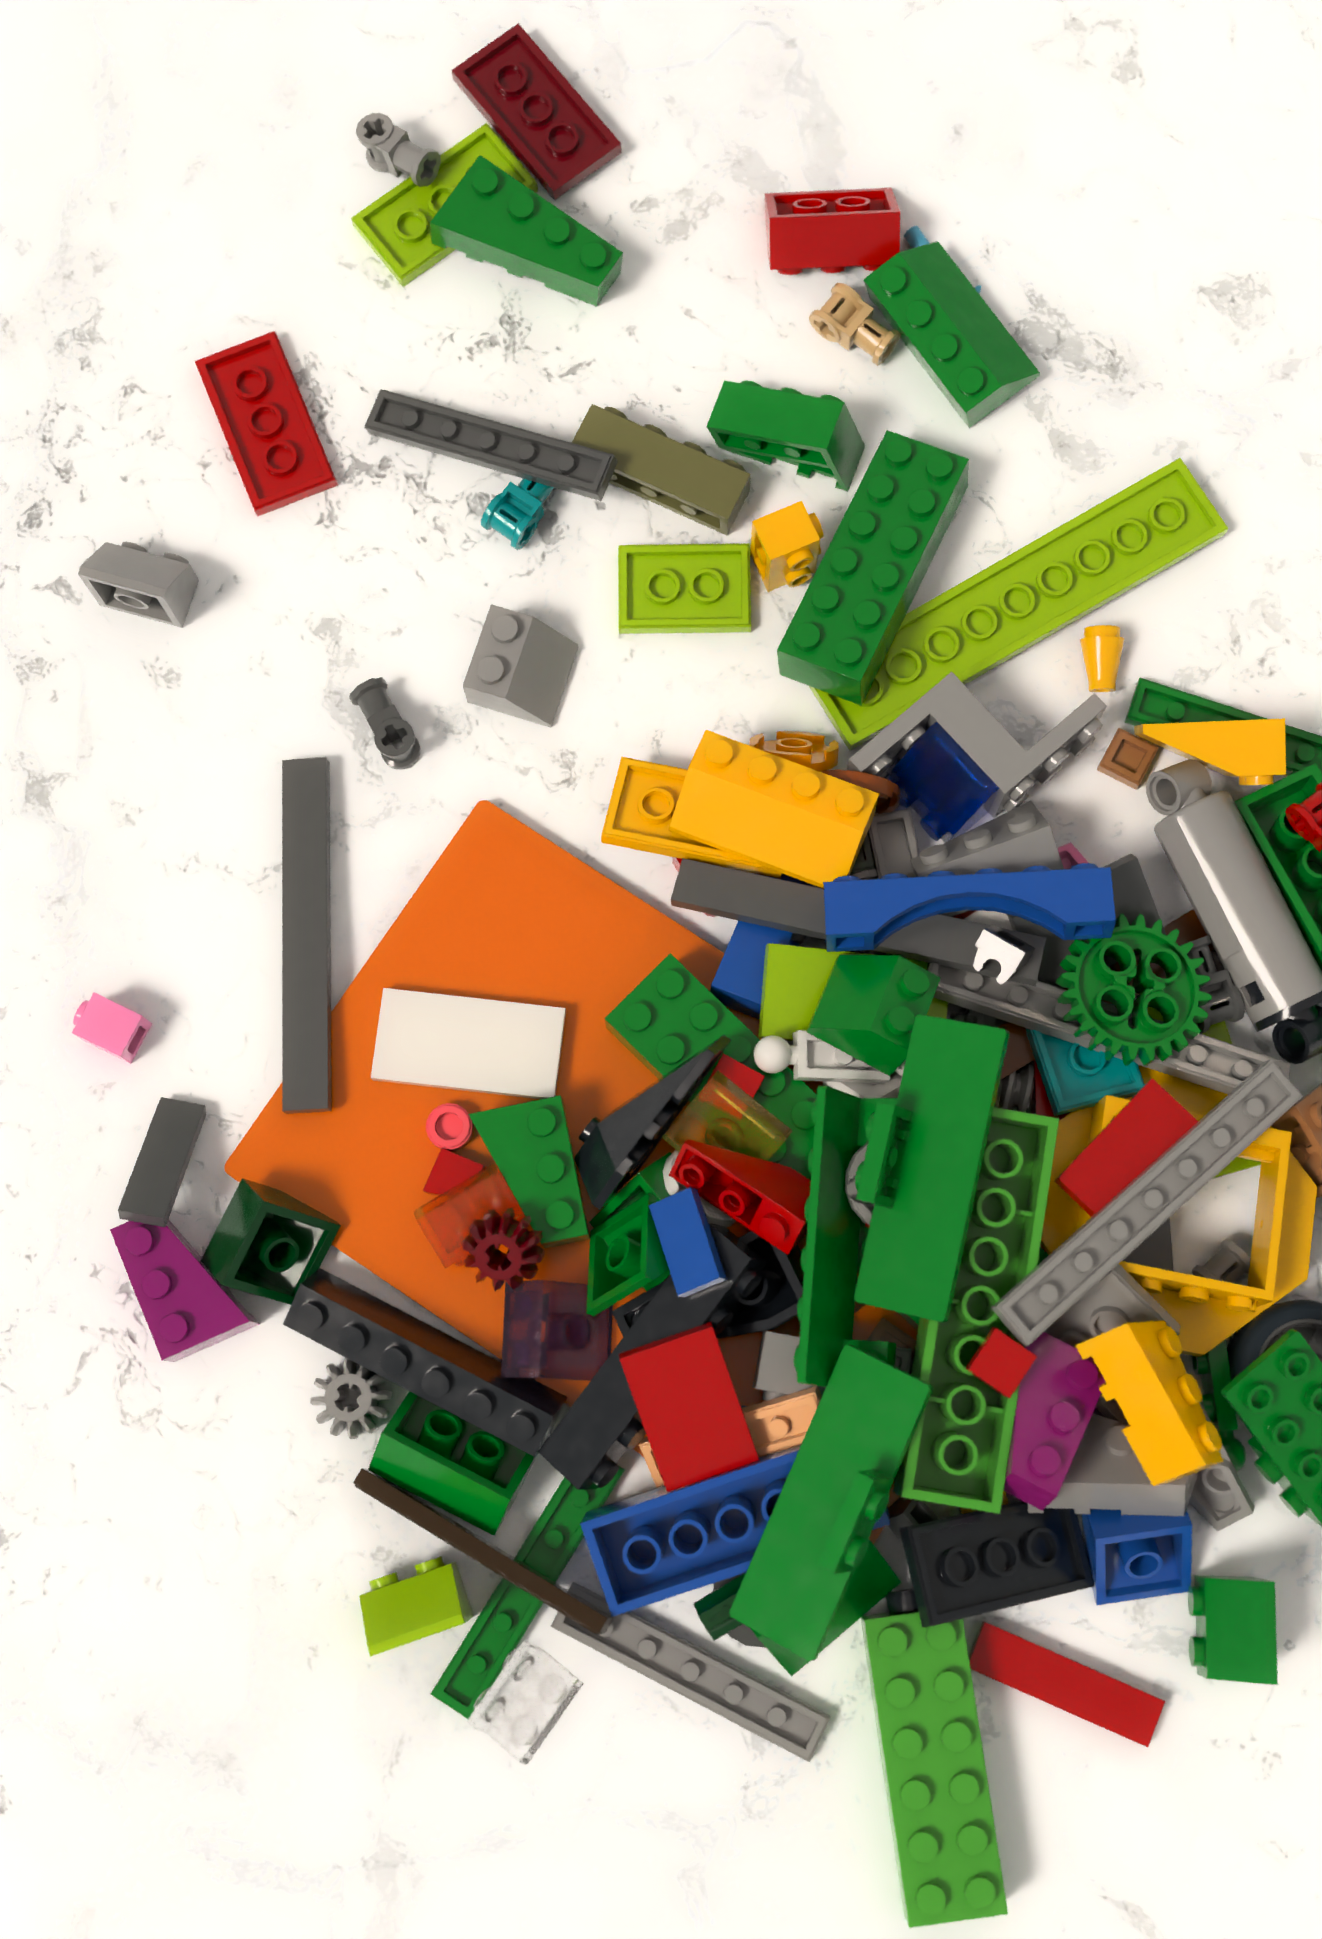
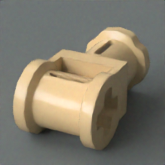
(850, 322)

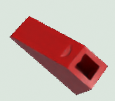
(748, 1189)

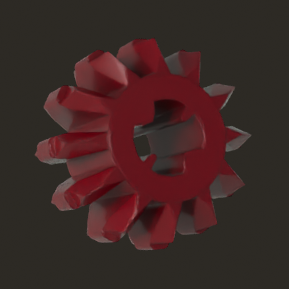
(492, 1263)

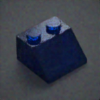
(943, 785)

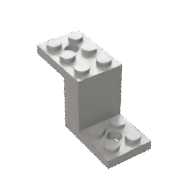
(983, 740)

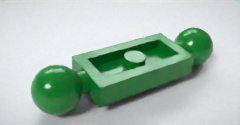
(1215, 1376)

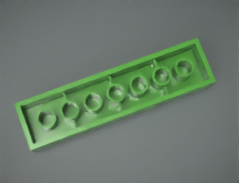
(967, 1425)

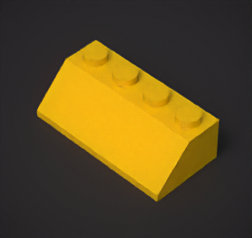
(772, 811)

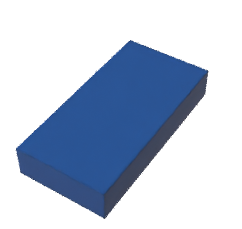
(687, 1242)

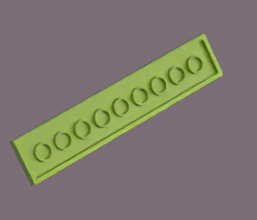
(1034, 594)

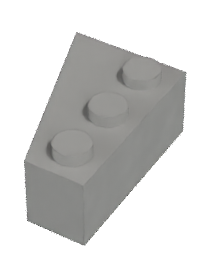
(1005, 843)
(1111, 1478)

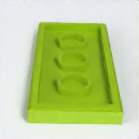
(400, 220)
(794, 985)

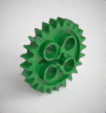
(1174, 997)

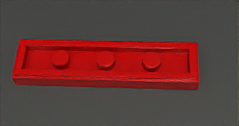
(1065, 1684)

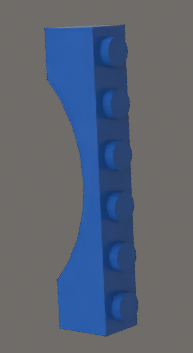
(1066, 902)

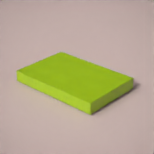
(684, 588)

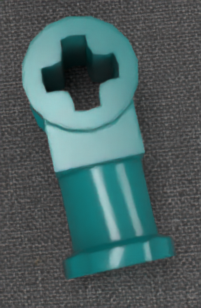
(517, 511)

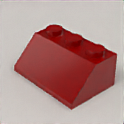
(831, 229)

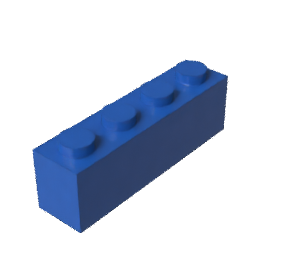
(742, 967)

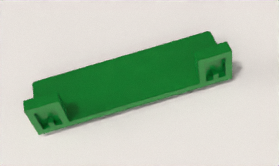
(832, 1239)

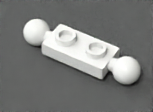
(815, 1060)

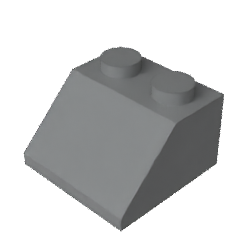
(140, 582)
(519, 666)

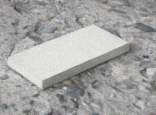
(468, 1044)

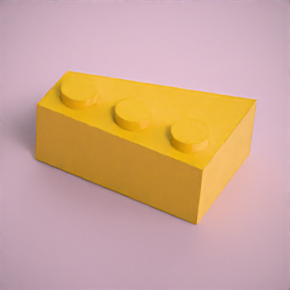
(1157, 1399)

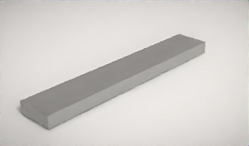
(701, 1677)

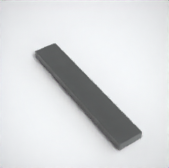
(491, 444)

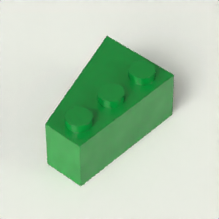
(789, 427)
(539, 1165)

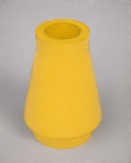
(1102, 656)

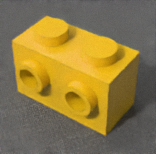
(786, 546)

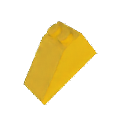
(1233, 748)

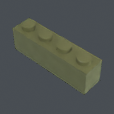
(667, 471)

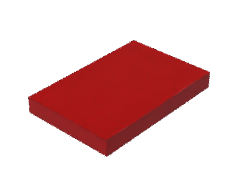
(1125, 1147)
(688, 1407)

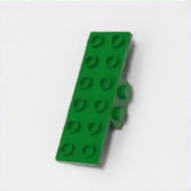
(927, 1166)
(1282, 1409)
(830, 1502)

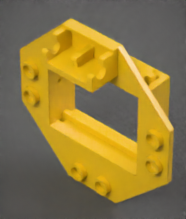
(1281, 1235)

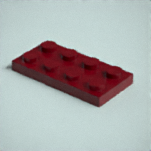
(536, 111)

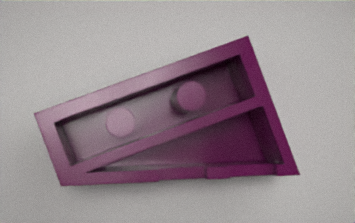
(177, 1291)
(1050, 1419)

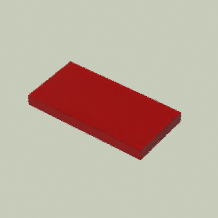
(266, 423)

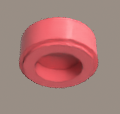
(449, 1127)

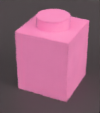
(110, 1027)

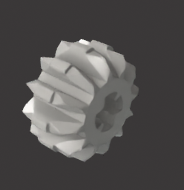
(335, 1395)

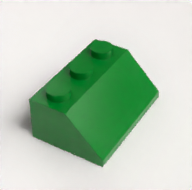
(451, 1463)

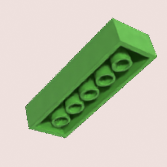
(933, 1769)

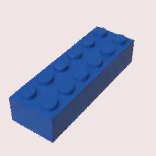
(687, 1536)

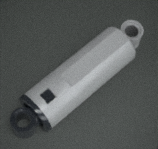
(1240, 907)

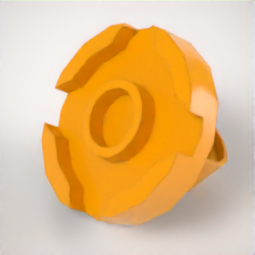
(801, 748)

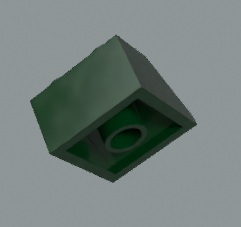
(268, 1242)

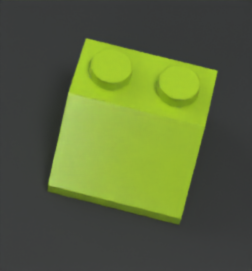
(414, 1607)

